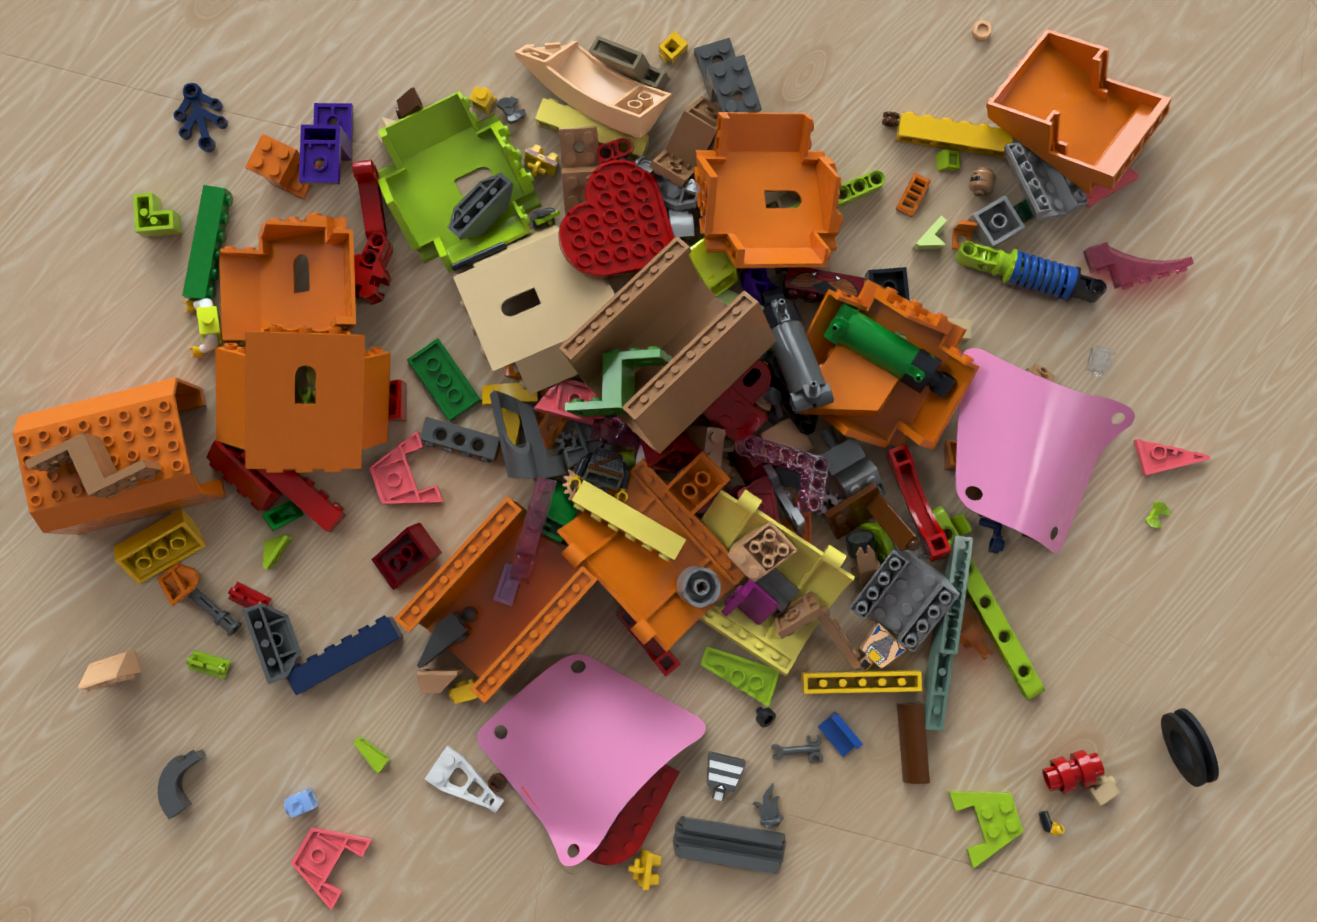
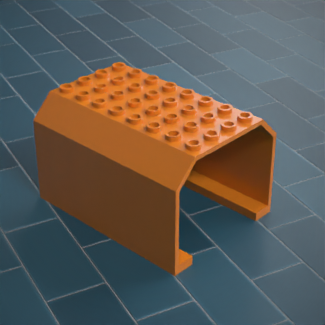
(134, 428)
(502, 633)

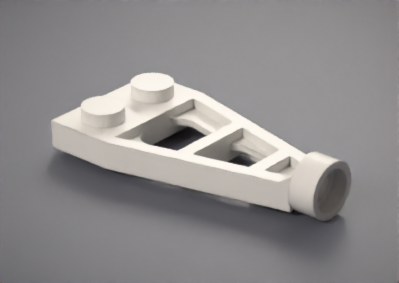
(443, 769)

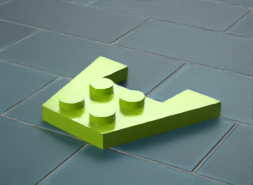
(996, 819)

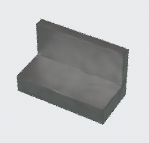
(778, 588)

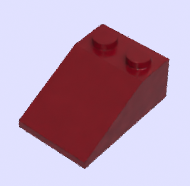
(406, 555)

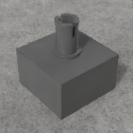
(840, 454)

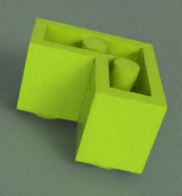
(151, 220)

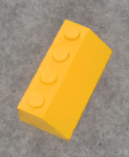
(159, 546)

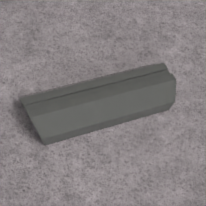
(729, 844)

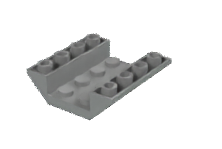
(1044, 188)
(906, 597)

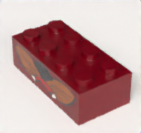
(814, 283)

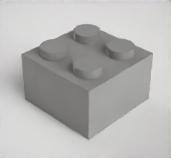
(997, 222)

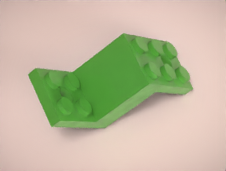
(618, 381)

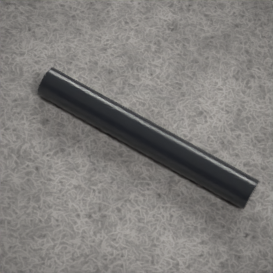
(478, 256)

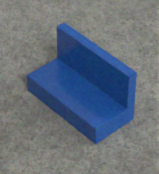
(839, 734)

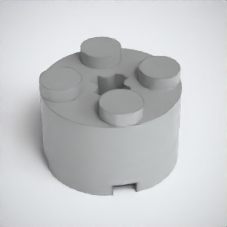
(694, 596)

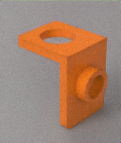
(962, 228)

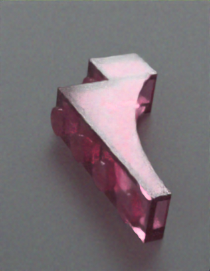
(1127, 269)
(532, 530)

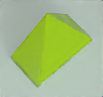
(274, 549)

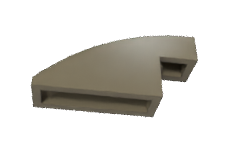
(628, 63)

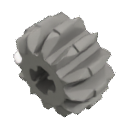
(832, 501)

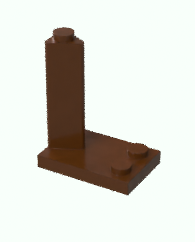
(866, 505)

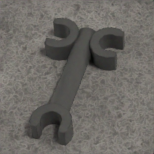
(813, 749)

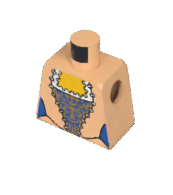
(879, 648)

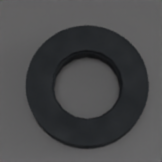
(1189, 747)

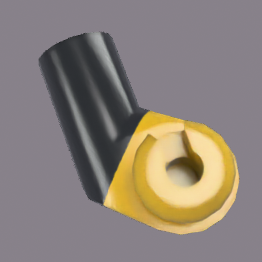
(1050, 826)

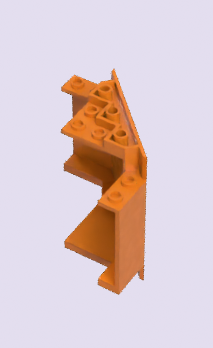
(759, 156)
(261, 286)
(259, 405)
(906, 411)

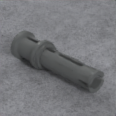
(220, 617)

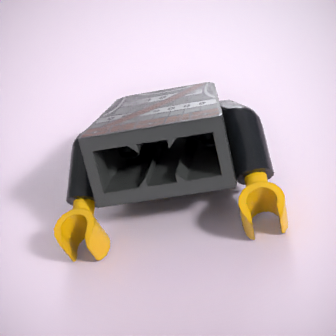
(604, 469)

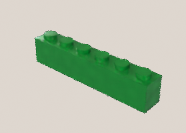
(207, 242)

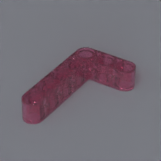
(790, 461)

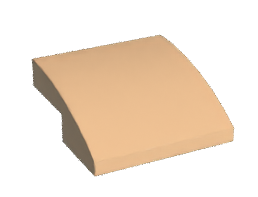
(787, 434)

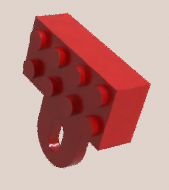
(737, 406)

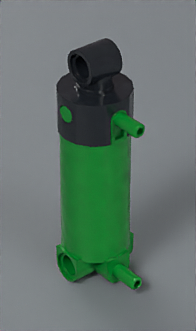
(888, 351)

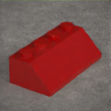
(248, 481)

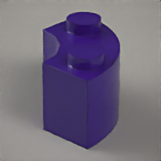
(755, 282)

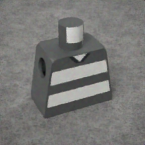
(723, 773)

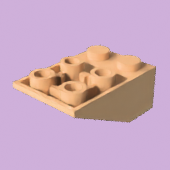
(761, 551)
(110, 671)

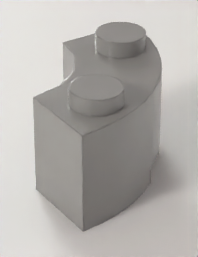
(681, 223)

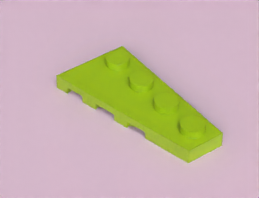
(747, 675)

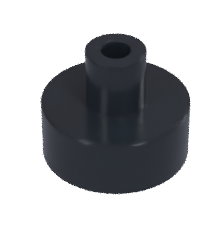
(765, 716)

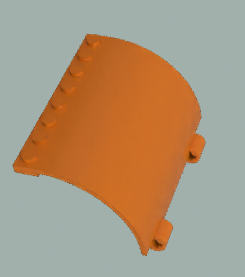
(641, 578)

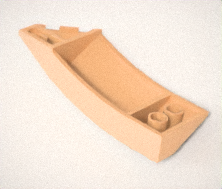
(595, 87)

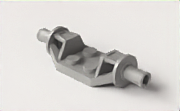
(673, 196)

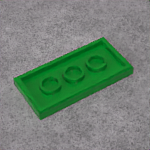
(444, 380)

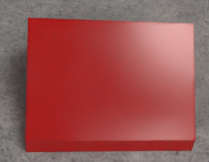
(397, 401)

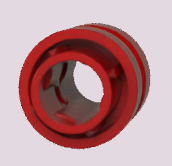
(1080, 769)

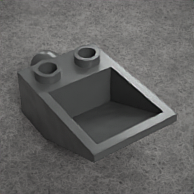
(447, 632)

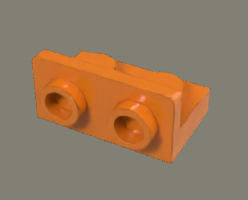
(550, 427)

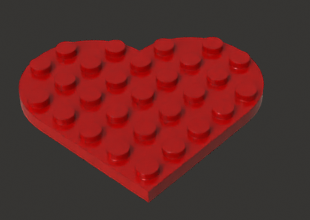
(618, 223)
(634, 820)

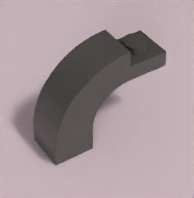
(170, 789)

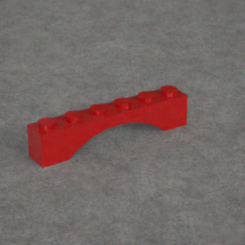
(929, 530)

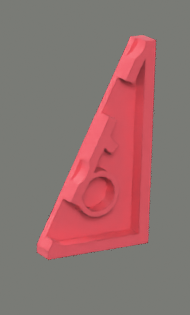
(1158, 457)

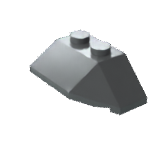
(481, 207)
(273, 640)

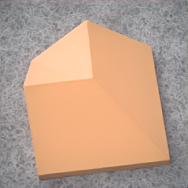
(436, 679)

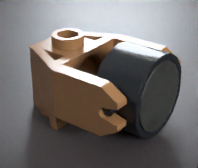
(862, 550)

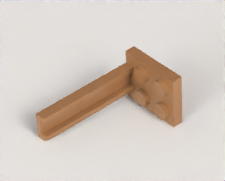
(806, 609)

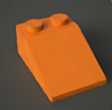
(696, 484)

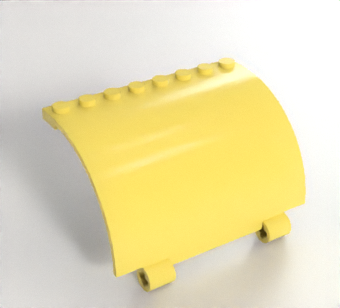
(806, 569)

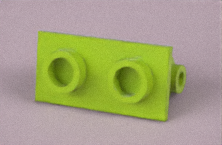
(208, 664)

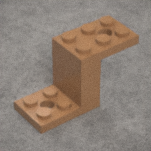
(693, 132)
(94, 466)

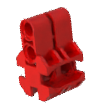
(370, 274)

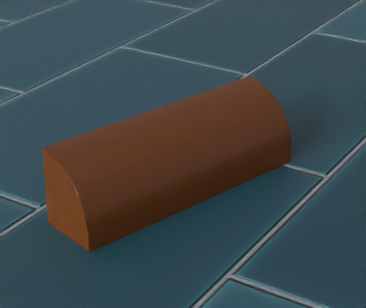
(913, 743)

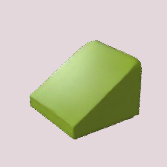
(948, 160)
(961, 524)

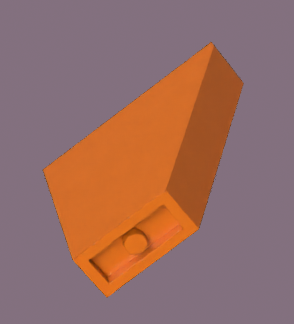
(856, 385)

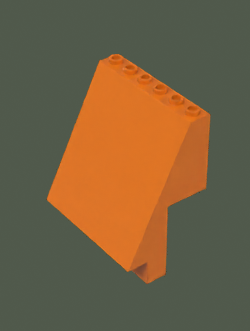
(1075, 114)

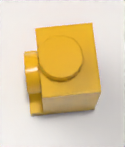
(673, 42)
(482, 99)
(462, 691)

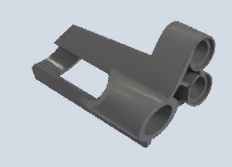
(530, 458)

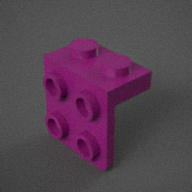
(751, 601)

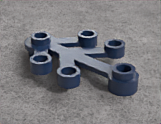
(198, 114)

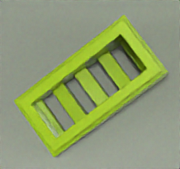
(374, 756)

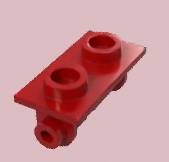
(247, 596)

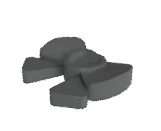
(507, 105)

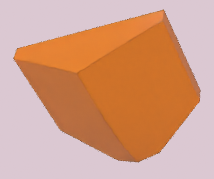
(178, 582)

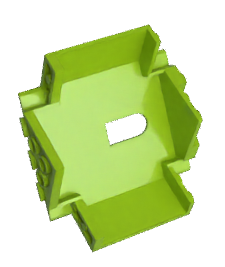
(429, 155)

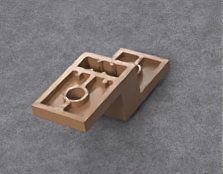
(577, 165)

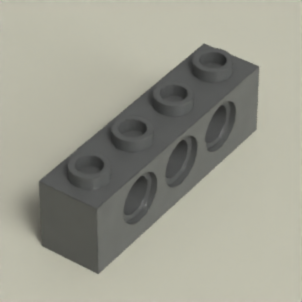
(432, 428)

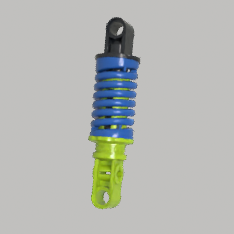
(1032, 272)

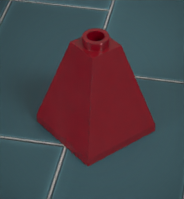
(748, 468)

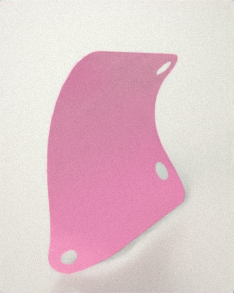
(1029, 447)
(584, 747)

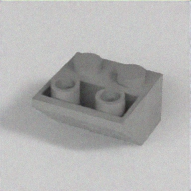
(857, 477)

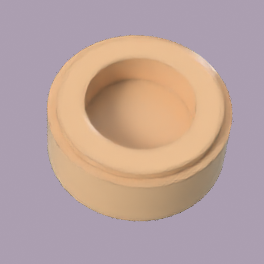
(981, 30)

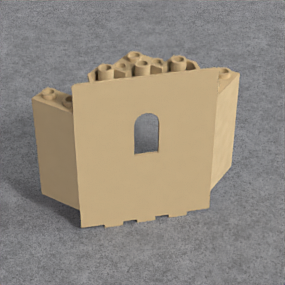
(534, 336)

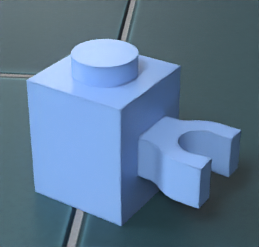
(300, 803)

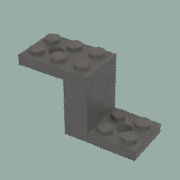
(727, 77)

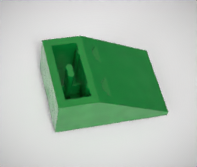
(559, 514)

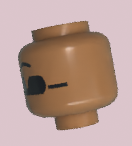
(982, 181)

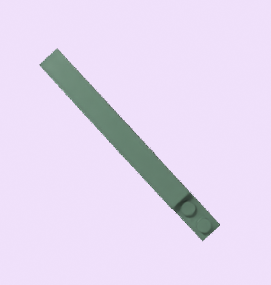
(947, 636)

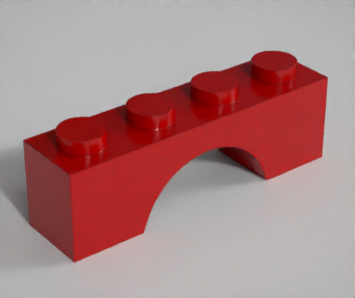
(663, 660)

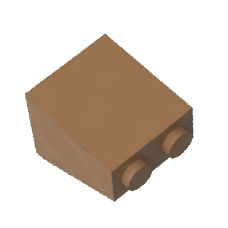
(708, 440)

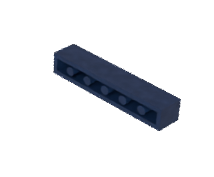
(343, 655)

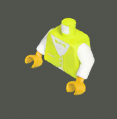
(208, 325)

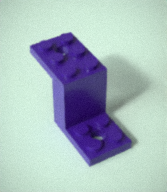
(326, 143)

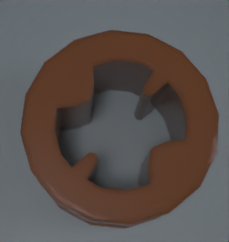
(890, 119)
(493, 787)

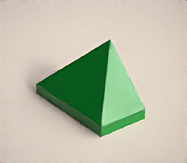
(282, 515)

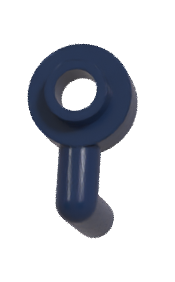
(996, 542)

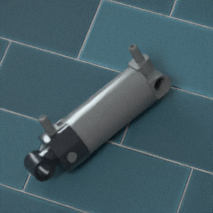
(795, 354)

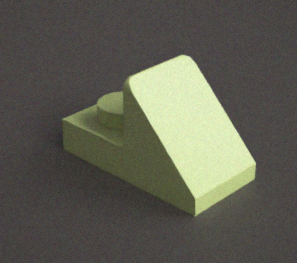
(929, 240)

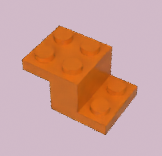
(278, 165)

